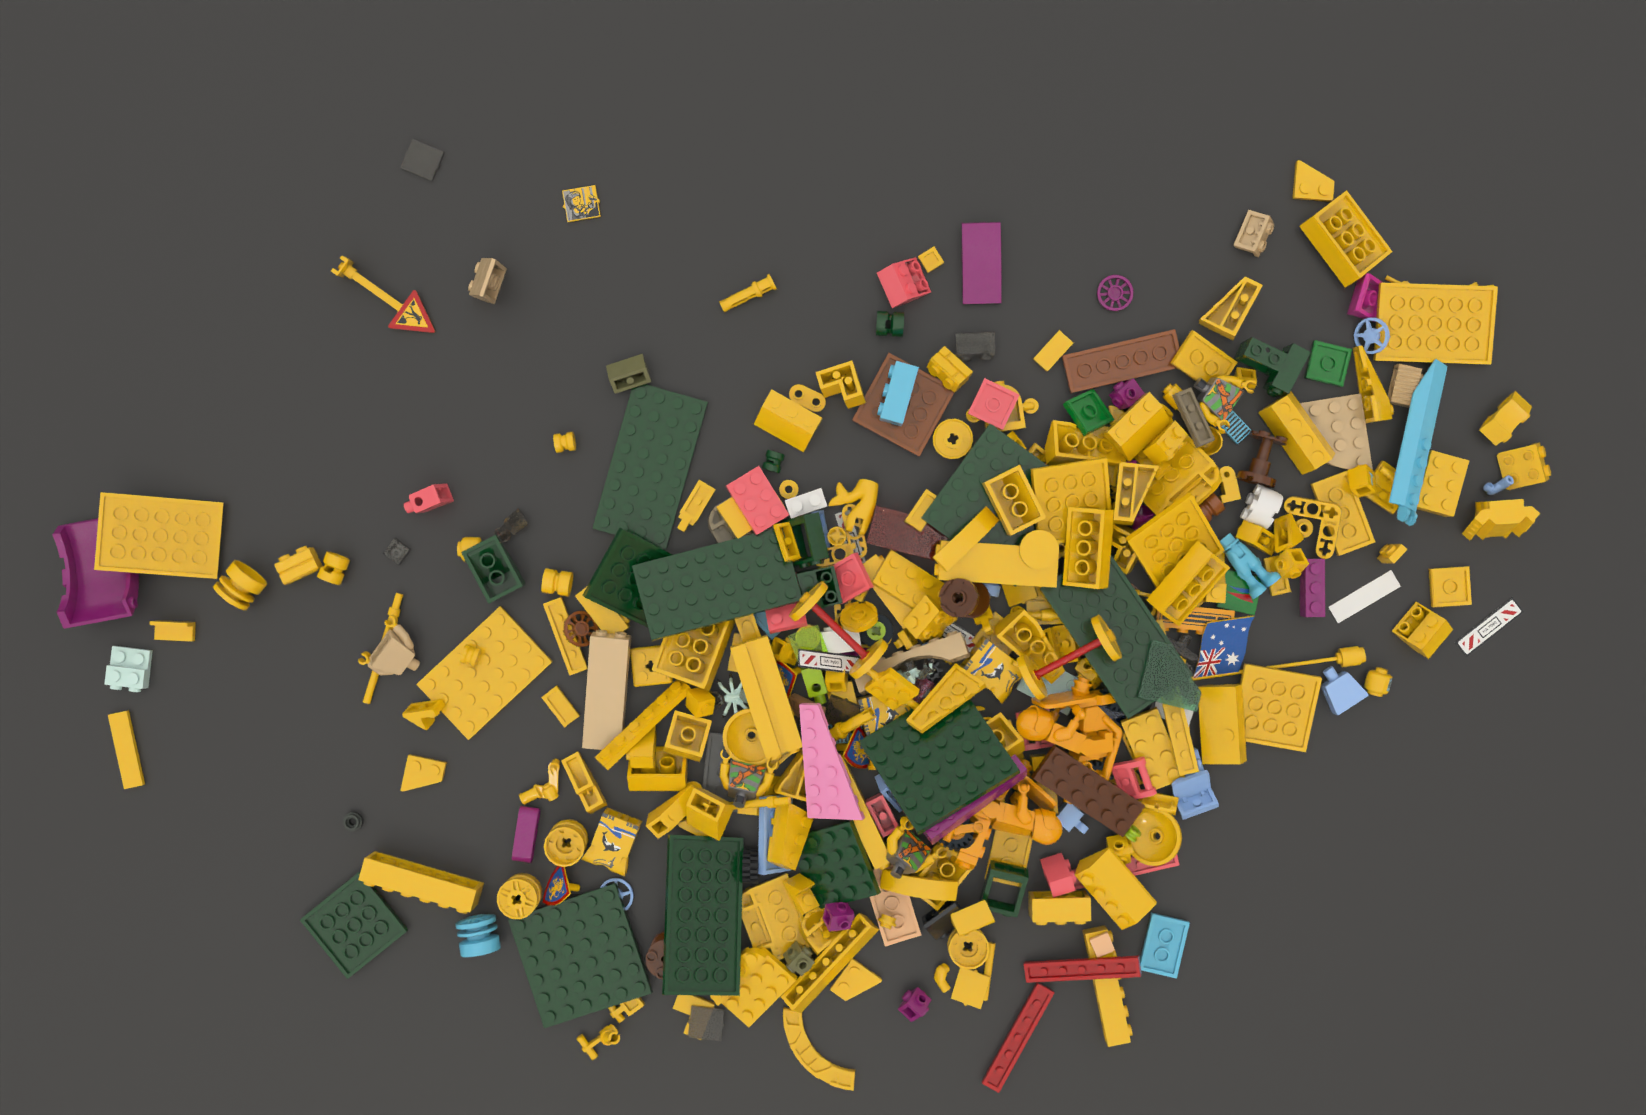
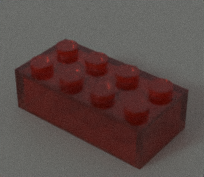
(891, 532)

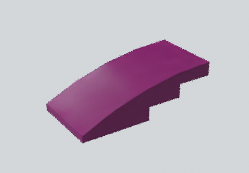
(981, 262)

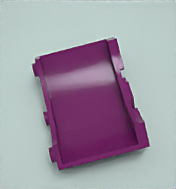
(91, 593)

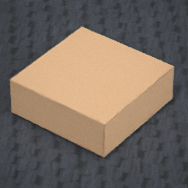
(1102, 944)

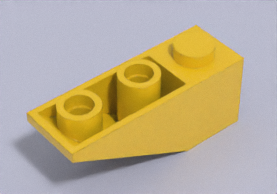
(669, 813)

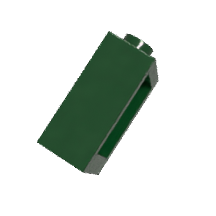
(1254, 355)
(1283, 381)
(815, 539)
(1010, 873)

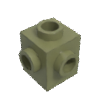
(798, 958)

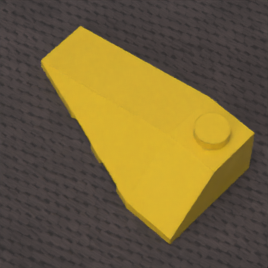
(1374, 398)

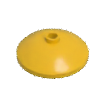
(737, 740)
(1152, 850)

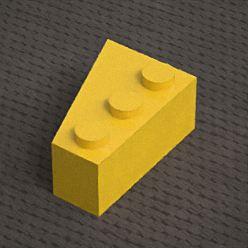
(1232, 309)
(1131, 489)
(793, 779)
(788, 836)

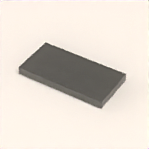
(711, 776)

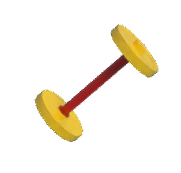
(868, 657)
(1033, 677)

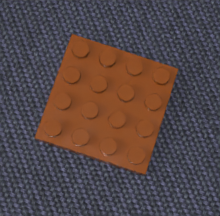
(923, 412)

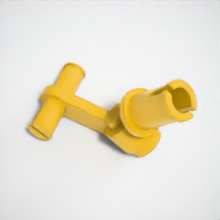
(548, 790)
(607, 1036)

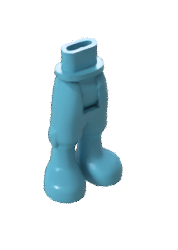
(1244, 561)

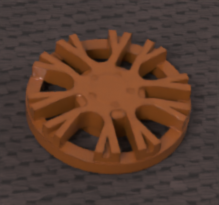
(579, 629)

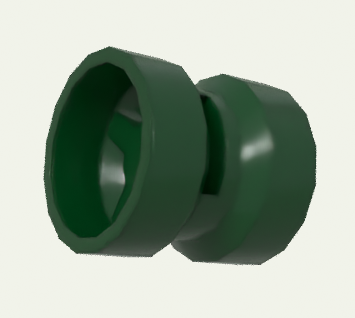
(775, 457)

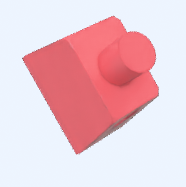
(429, 498)

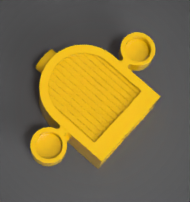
(1016, 419)

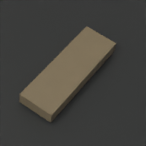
(1193, 417)

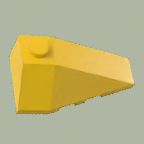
(1068, 444)
(1025, 636)

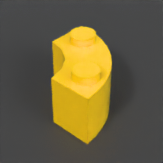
(1507, 417)

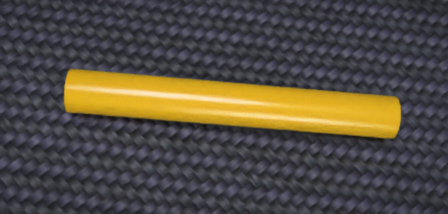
(988, 966)

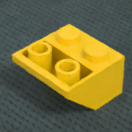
(1422, 630)
(708, 812)

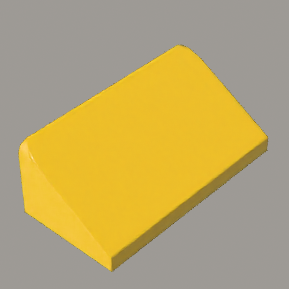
(789, 540)
(972, 918)

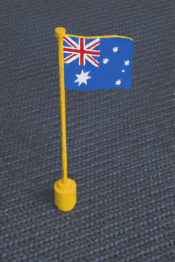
(1225, 646)

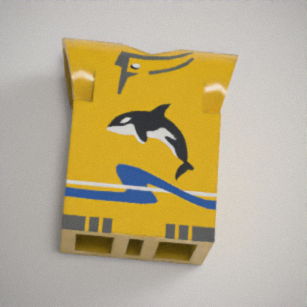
(993, 668)
(883, 713)
(613, 841)

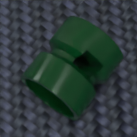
(897, 324)

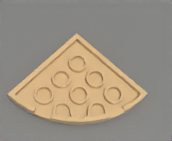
(1343, 427)

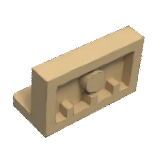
(1254, 233)

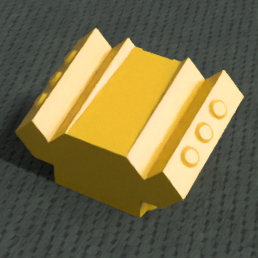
(1500, 519)

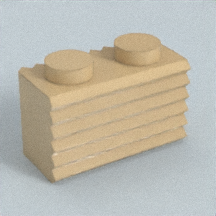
(1403, 383)

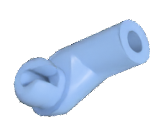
(1499, 486)

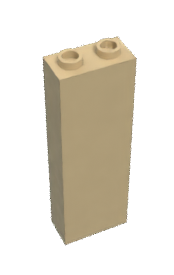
(606, 688)

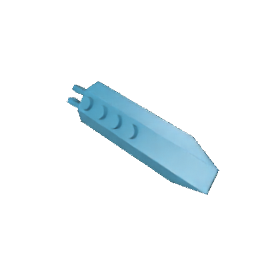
(1417, 442)

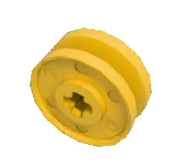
(943, 432)

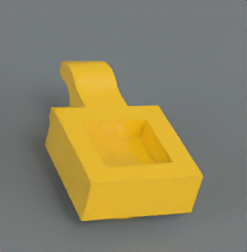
(984, 620)

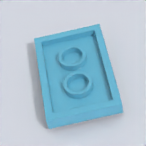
(1164, 945)

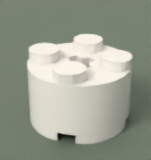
(1262, 506)

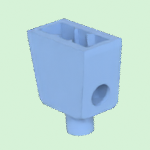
(1341, 690)

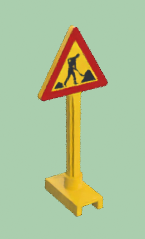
(410, 314)

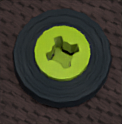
(882, 630)

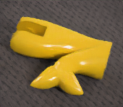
(867, 493)

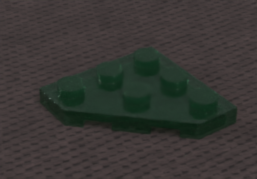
(1167, 679)

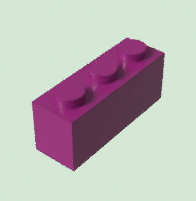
(1313, 589)

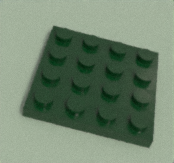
(614, 579)
(837, 865)
(353, 925)

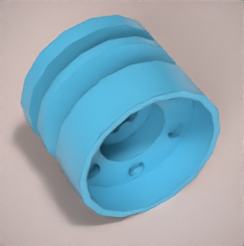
(477, 930)

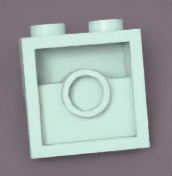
(129, 668)

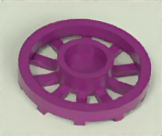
(1115, 293)

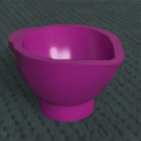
(1143, 516)

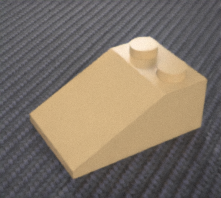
(487, 280)

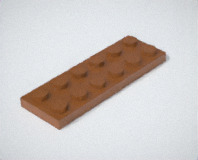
(1120, 361)

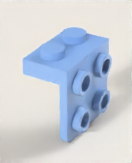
(1194, 794)

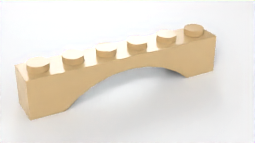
(951, 649)

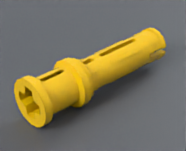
(757, 289)
(841, 729)

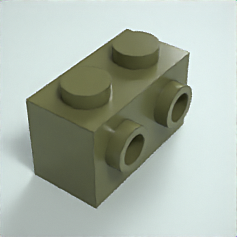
(628, 373)

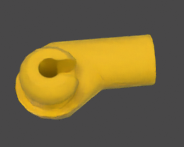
(940, 976)

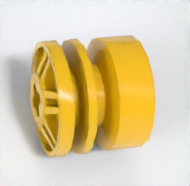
(238, 587)
(567, 853)
(519, 884)
(972, 957)

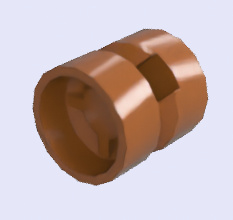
(1211, 506)

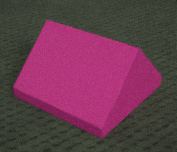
(1365, 297)

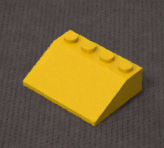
(1346, 239)
(694, 654)

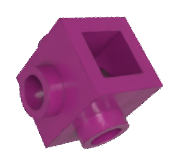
(1126, 393)
(838, 916)
(914, 1004)

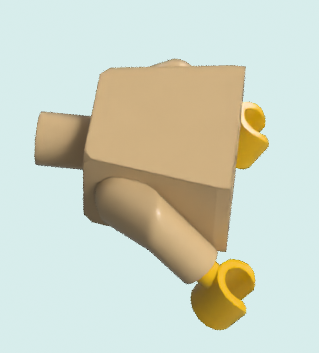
(393, 652)

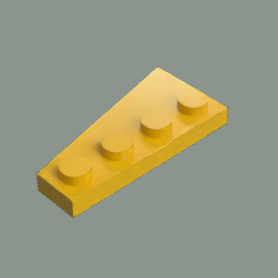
(945, 697)

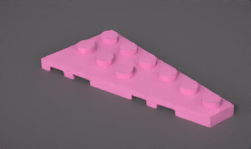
(825, 774)

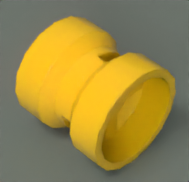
(564, 442)
(834, 536)

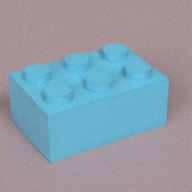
(897, 393)

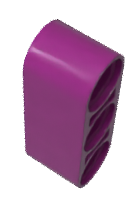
(526, 834)

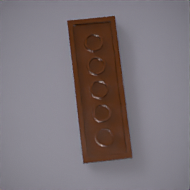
(1088, 790)

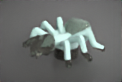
(909, 670)
(736, 697)

